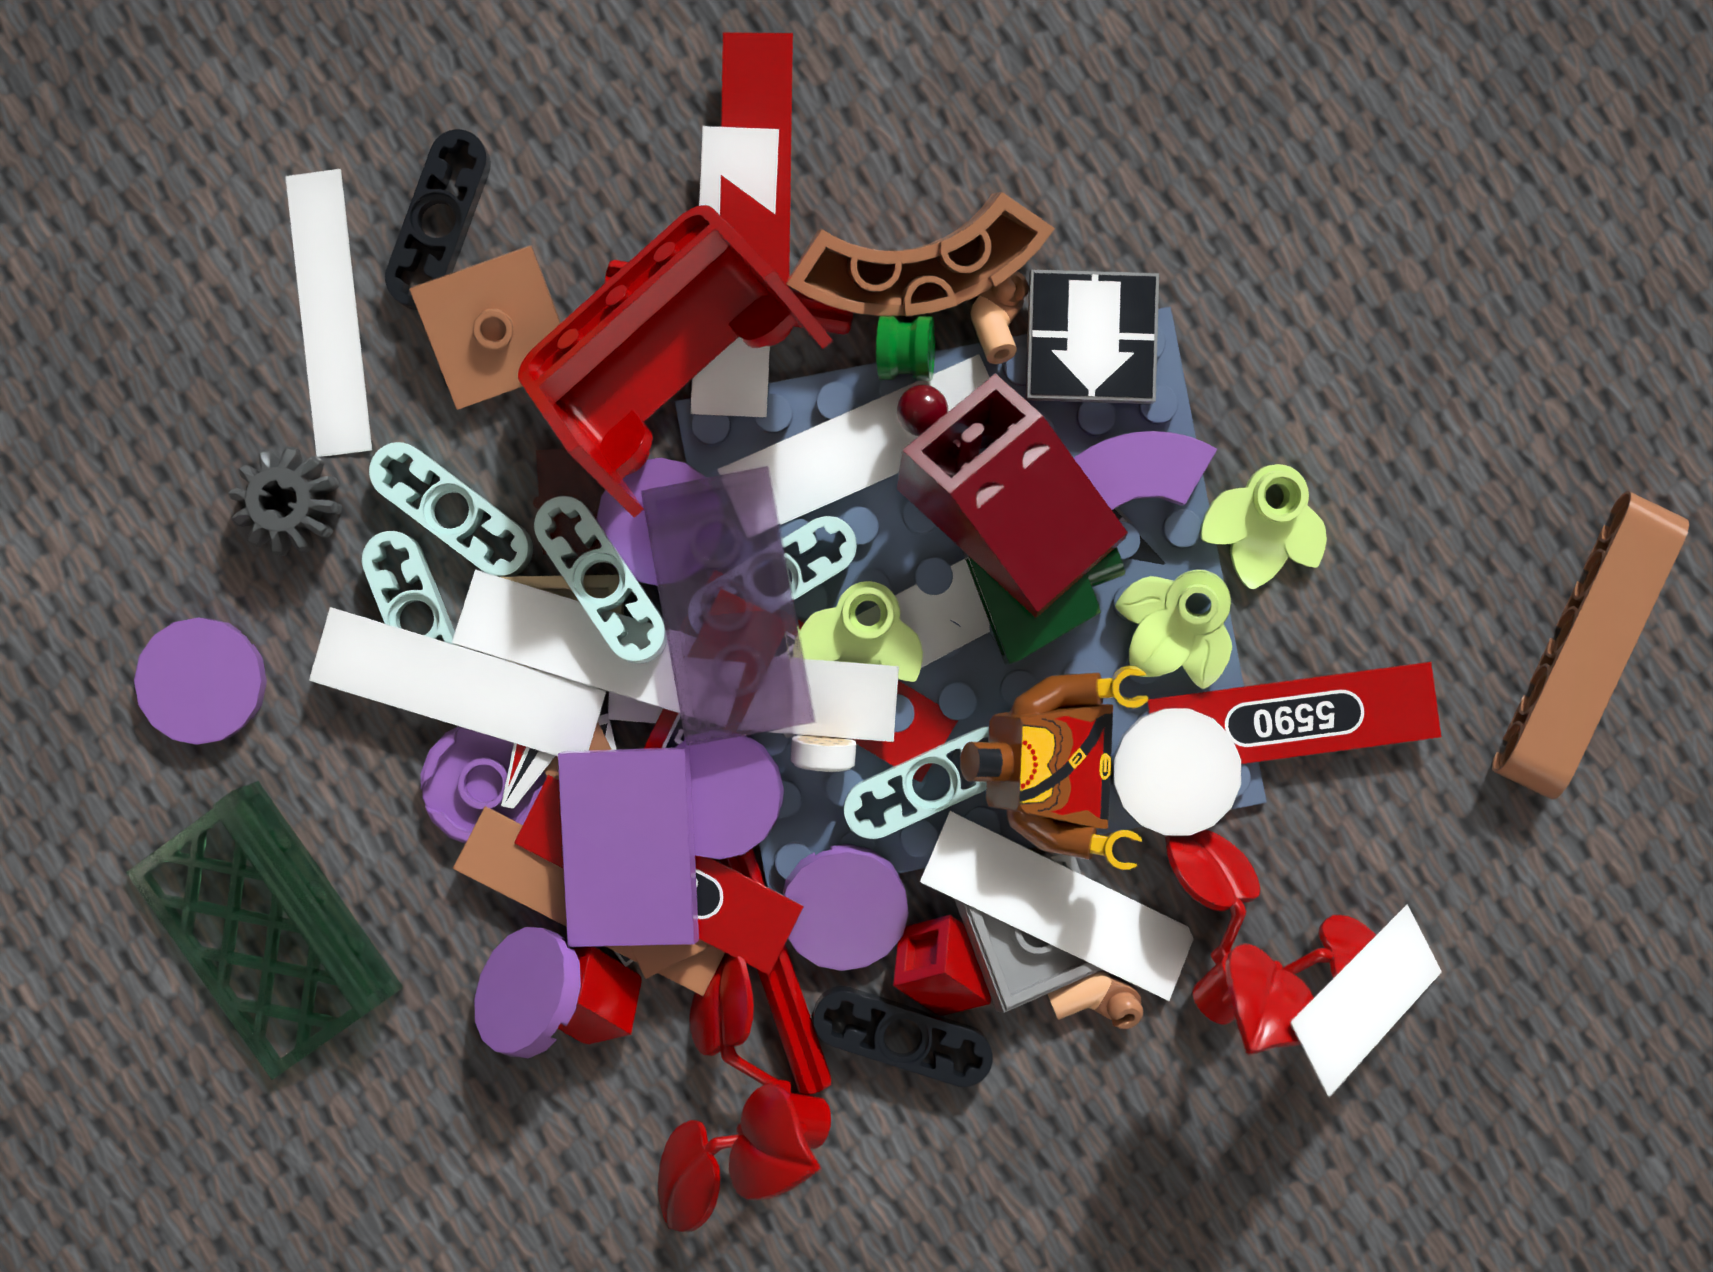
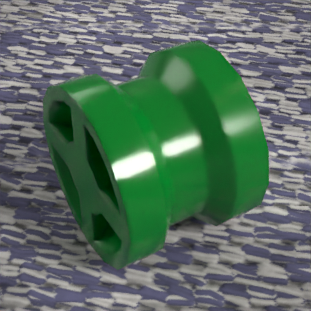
(905, 348)

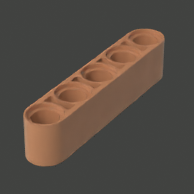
(1592, 647)

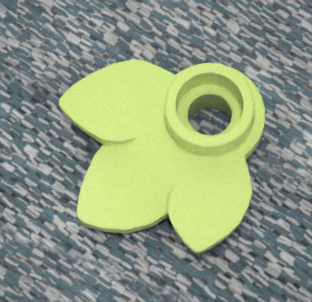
(1264, 535)
(1174, 635)
(839, 637)

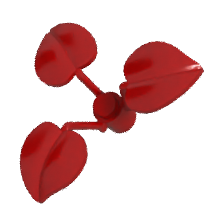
(1246, 980)
(775, 1125)

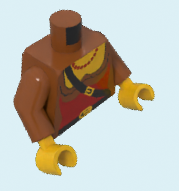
(1054, 763)

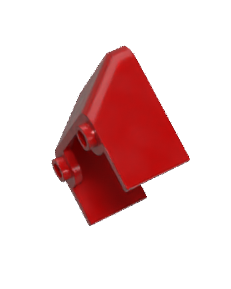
(650, 337)

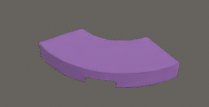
(1146, 466)

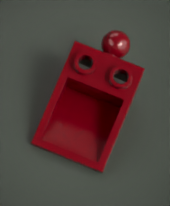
(1017, 505)

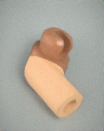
(994, 313)
(1102, 994)

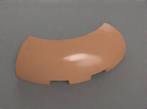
(925, 277)

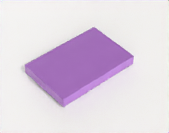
(628, 847)

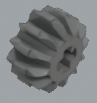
(280, 527)

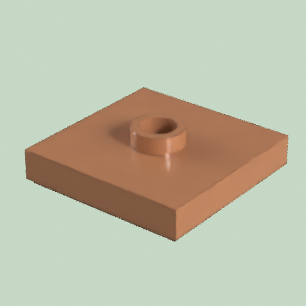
(486, 323)

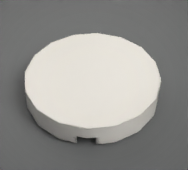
(1176, 771)

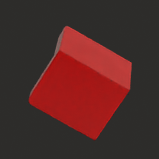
(940, 967)
(605, 999)

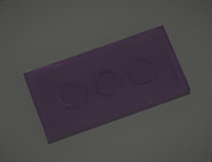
(728, 606)

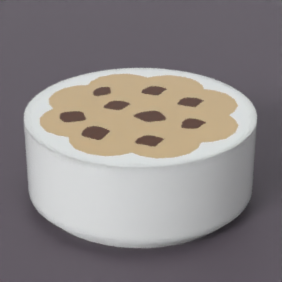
(823, 753)

